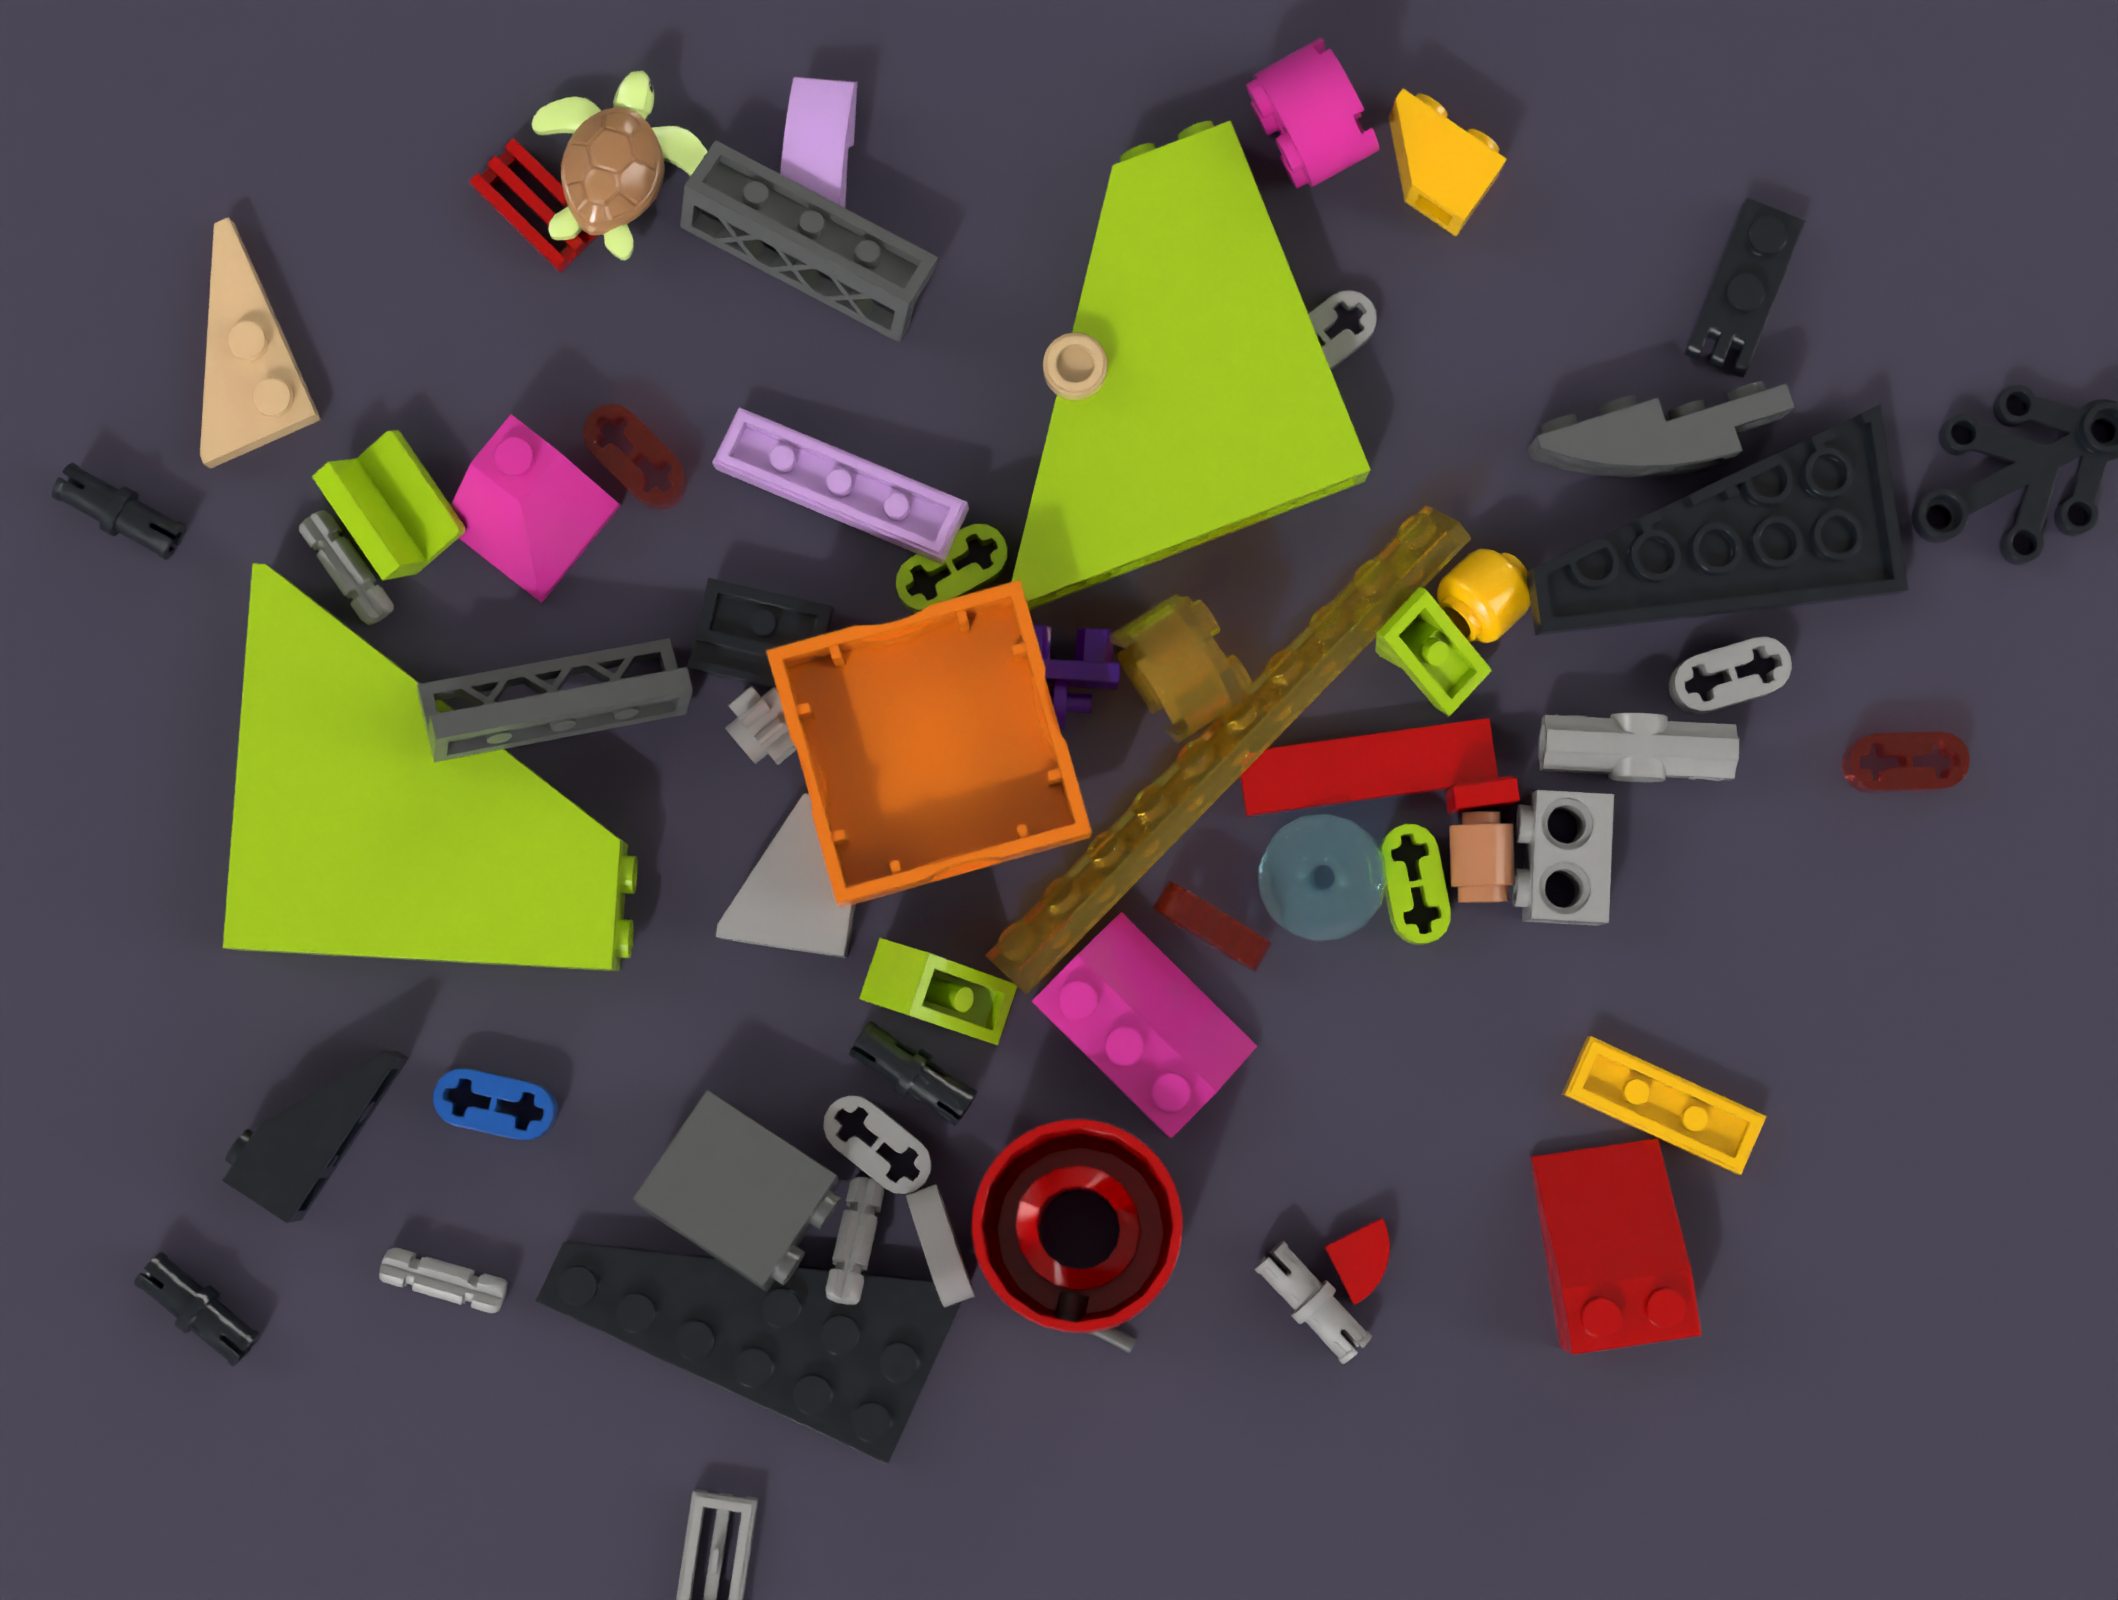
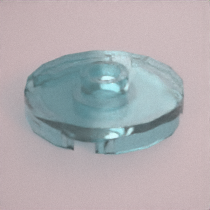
(1289, 871)

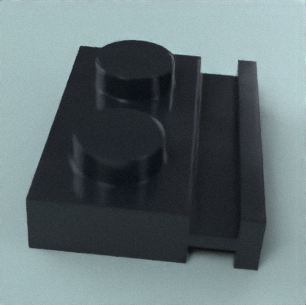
(743, 623)

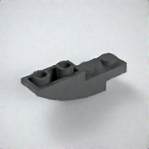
(1638, 441)

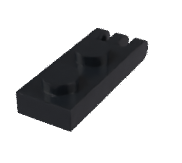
(1745, 284)

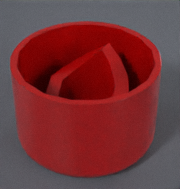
(1065, 1159)

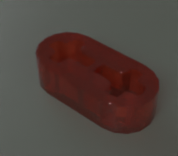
(624, 466)
(1905, 747)
(1211, 926)

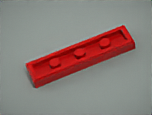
(1368, 767)

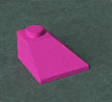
(529, 508)

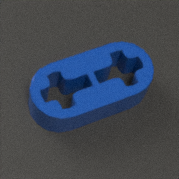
(491, 1119)

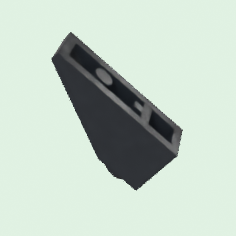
(299, 1149)

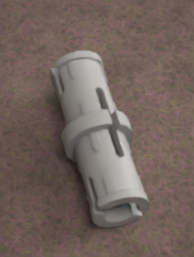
(1313, 1302)

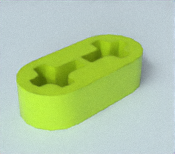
(958, 582)
(1430, 881)

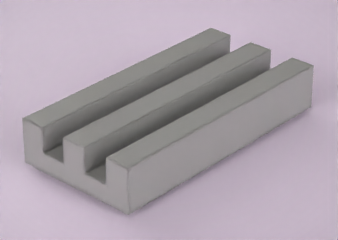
(724, 1504)

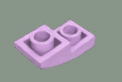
(819, 135)

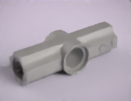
(1638, 747)

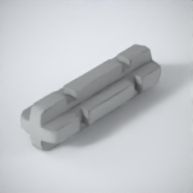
(346, 567)
(854, 1241)
(443, 1280)

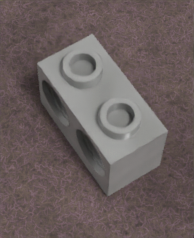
(1583, 860)

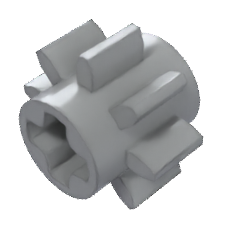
(760, 726)

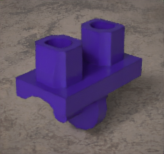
(1091, 669)

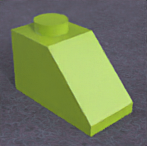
(938, 991)

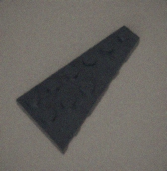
(786, 1349)

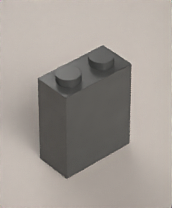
(739, 1192)

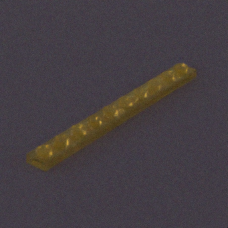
(1226, 748)

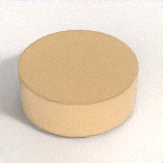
(1075, 366)

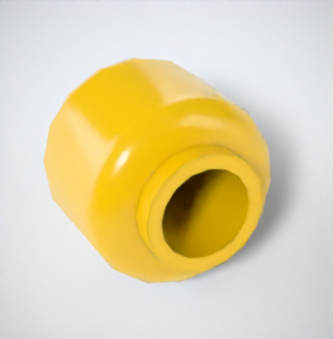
(1485, 594)

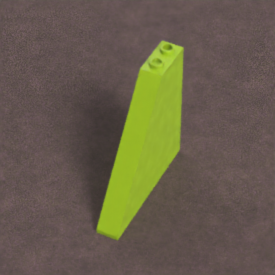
(1210, 386)
(374, 847)

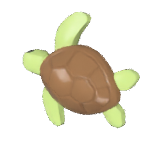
(613, 161)

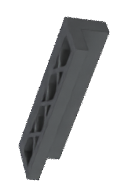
(809, 237)
(554, 712)

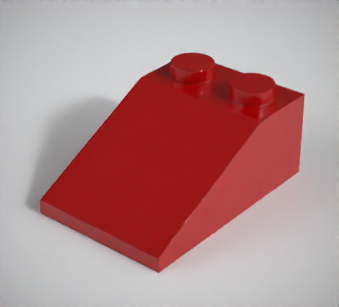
(1614, 1247)

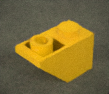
(1440, 163)

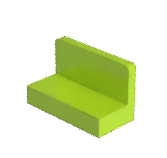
(391, 506)

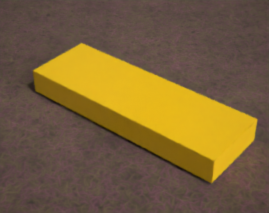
(1664, 1105)

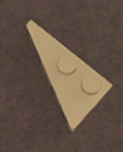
(250, 372)

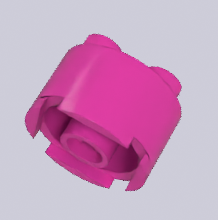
(1314, 113)

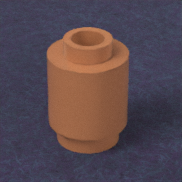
(1482, 858)

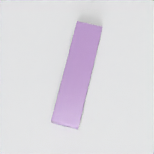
(841, 485)

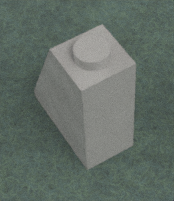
(790, 895)

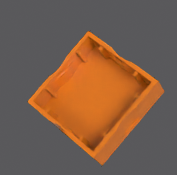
(929, 744)

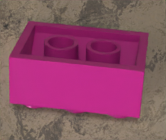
(1145, 1025)

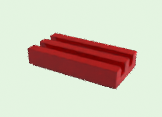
(499, 169)

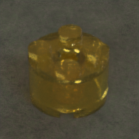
(1180, 665)

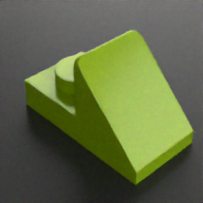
(1432, 652)

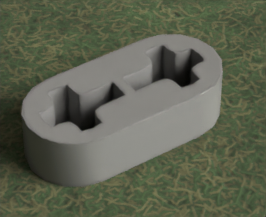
(1345, 342)
(1724, 661)
(867, 1156)
(940, 1245)

